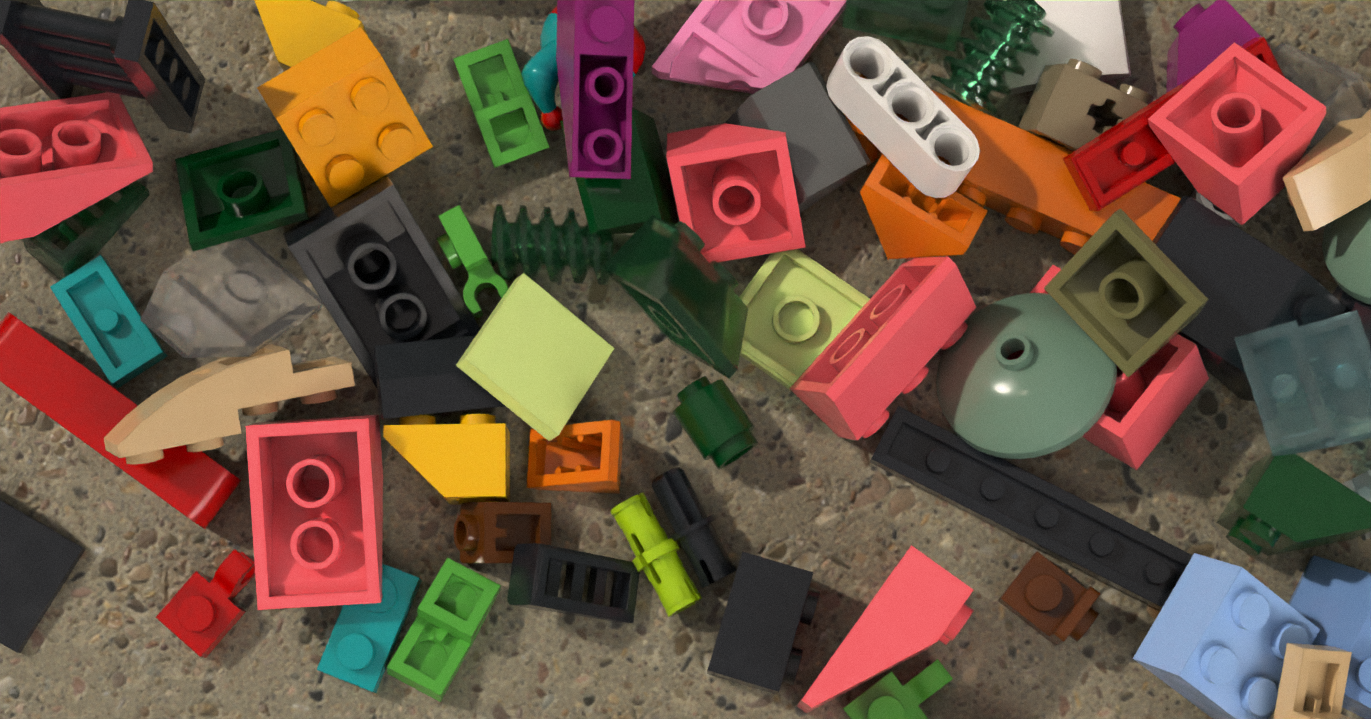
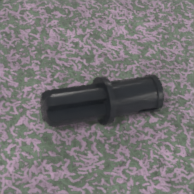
(692, 526)

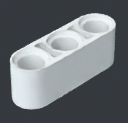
(896, 89)

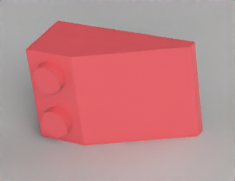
(64, 159)
(1147, 401)
(316, 511)
(903, 619)

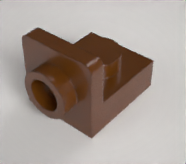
(493, 529)
(1051, 601)

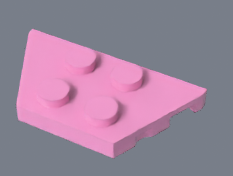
(746, 42)

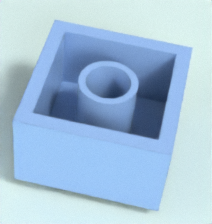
(1223, 640)

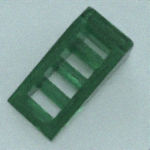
(98, 232)

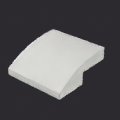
(1084, 32)

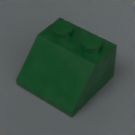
(1291, 508)

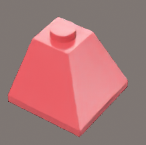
(1238, 131)
(735, 190)

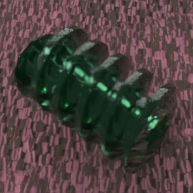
(993, 52)
(549, 245)

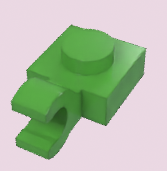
(463, 247)
(896, 701)

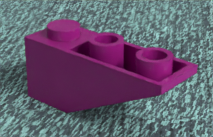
(596, 85)

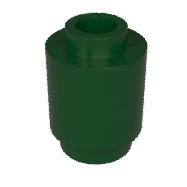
(715, 421)

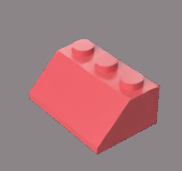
(887, 346)

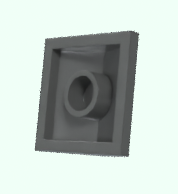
(818, 135)

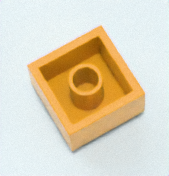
(345, 116)

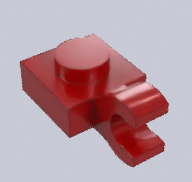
(205, 607)

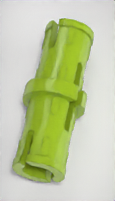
(656, 554)

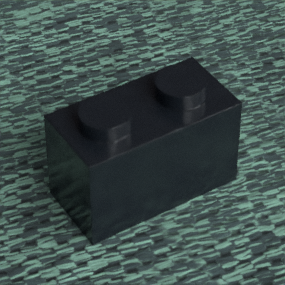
(762, 623)

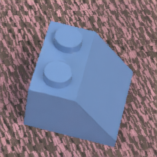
(1340, 605)

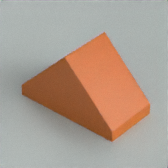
(915, 223)
(579, 459)

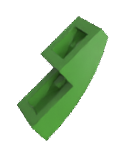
(501, 103)
(443, 629)

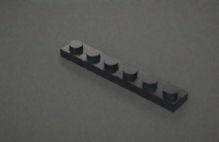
(1030, 508)

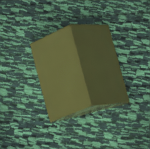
(1126, 293)

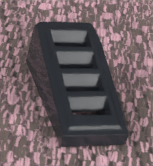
(537, 580)

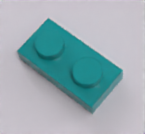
(108, 321)
(368, 632)

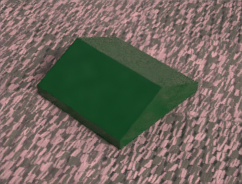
(241, 189)
(626, 204)

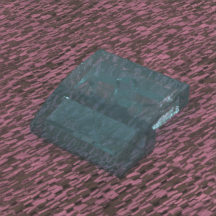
(1310, 382)

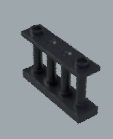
(124, 56)

